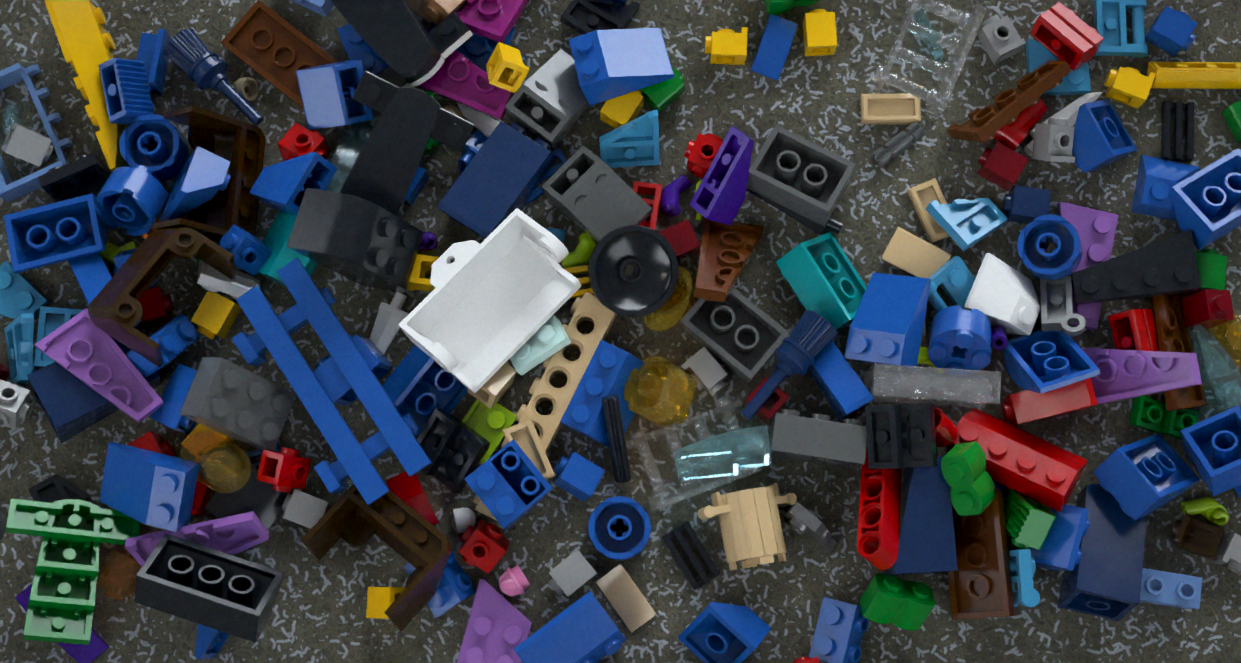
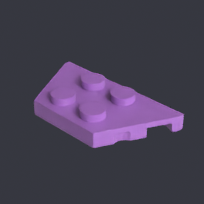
(493, 629)

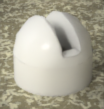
(463, 518)

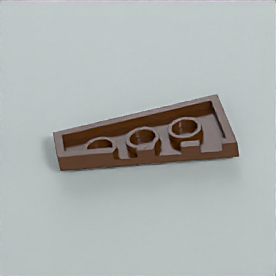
(1009, 103)
(723, 257)
(1176, 338)

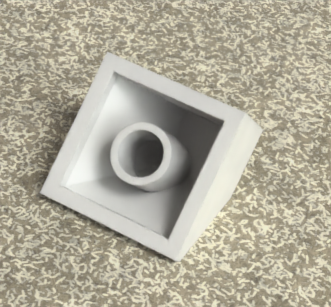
(1004, 296)

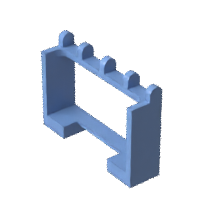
(12, 190)

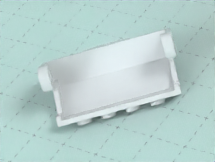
(490, 299)

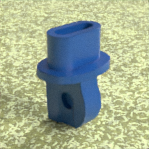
(470, 149)

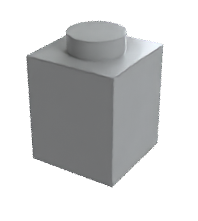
(27, 144)
(304, 508)
(571, 574)

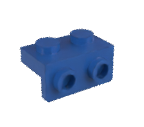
(452, 589)
(838, 632)

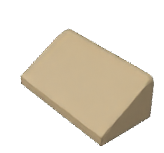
(914, 254)
(626, 598)

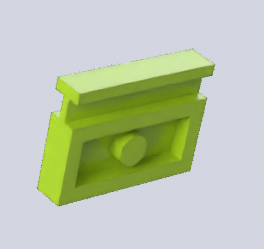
(489, 424)

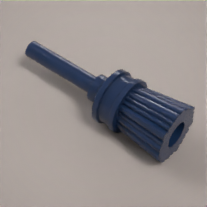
(206, 69)
(794, 356)

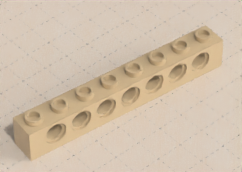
(583, 310)

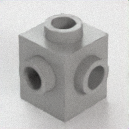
(14, 404)

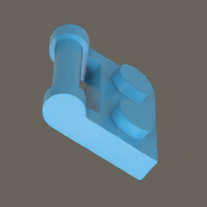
(1110, 22)
(955, 281)
(1022, 571)

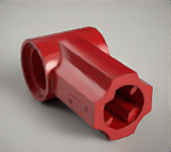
(1015, 132)

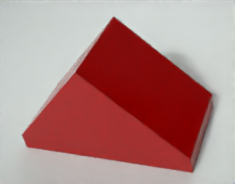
(413, 494)

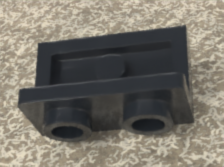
(75, 179)

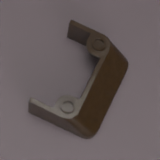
(244, 148)
(117, 304)
(400, 529)

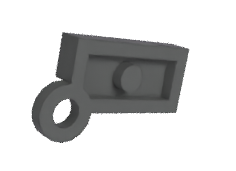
(1058, 308)

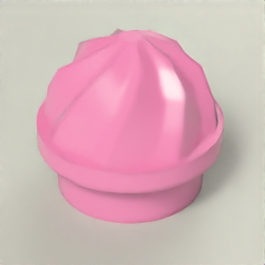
(513, 581)

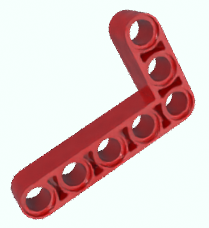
(881, 503)

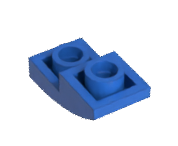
(774, 47)

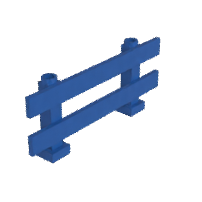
(274, 335)

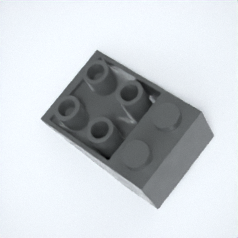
(549, 101)
(594, 195)

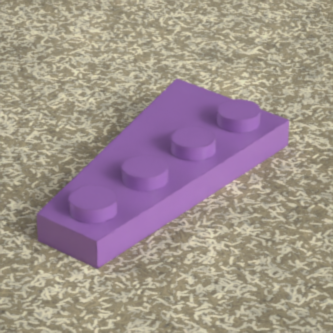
(1097, 238)
(1141, 373)
(224, 534)

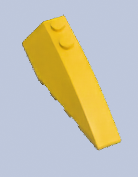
(85, 47)

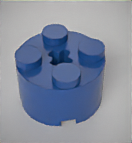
(140, 147)
(131, 200)
(1038, 235)
(960, 339)
(607, 515)

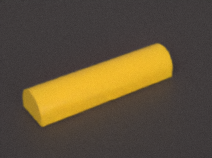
(1195, 75)

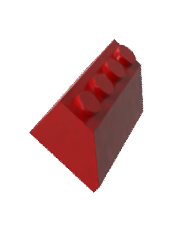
(1022, 459)

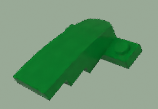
(67, 563)

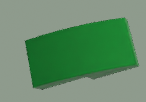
(1154, 417)

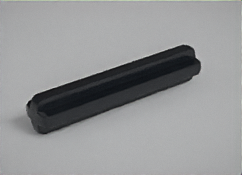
(616, 438)

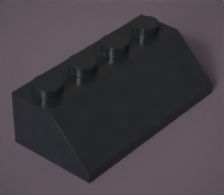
(208, 587)

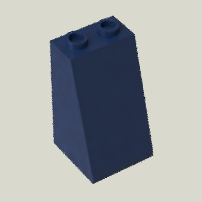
(497, 180)
(70, 402)
(925, 523)
(1111, 559)

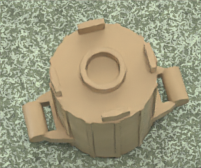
(750, 524)

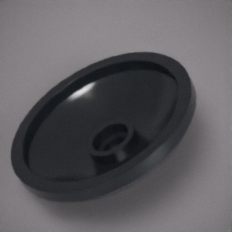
(653, 270)

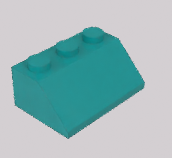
(277, 241)
(824, 279)

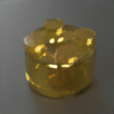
(660, 391)

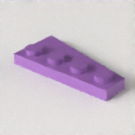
(101, 365)

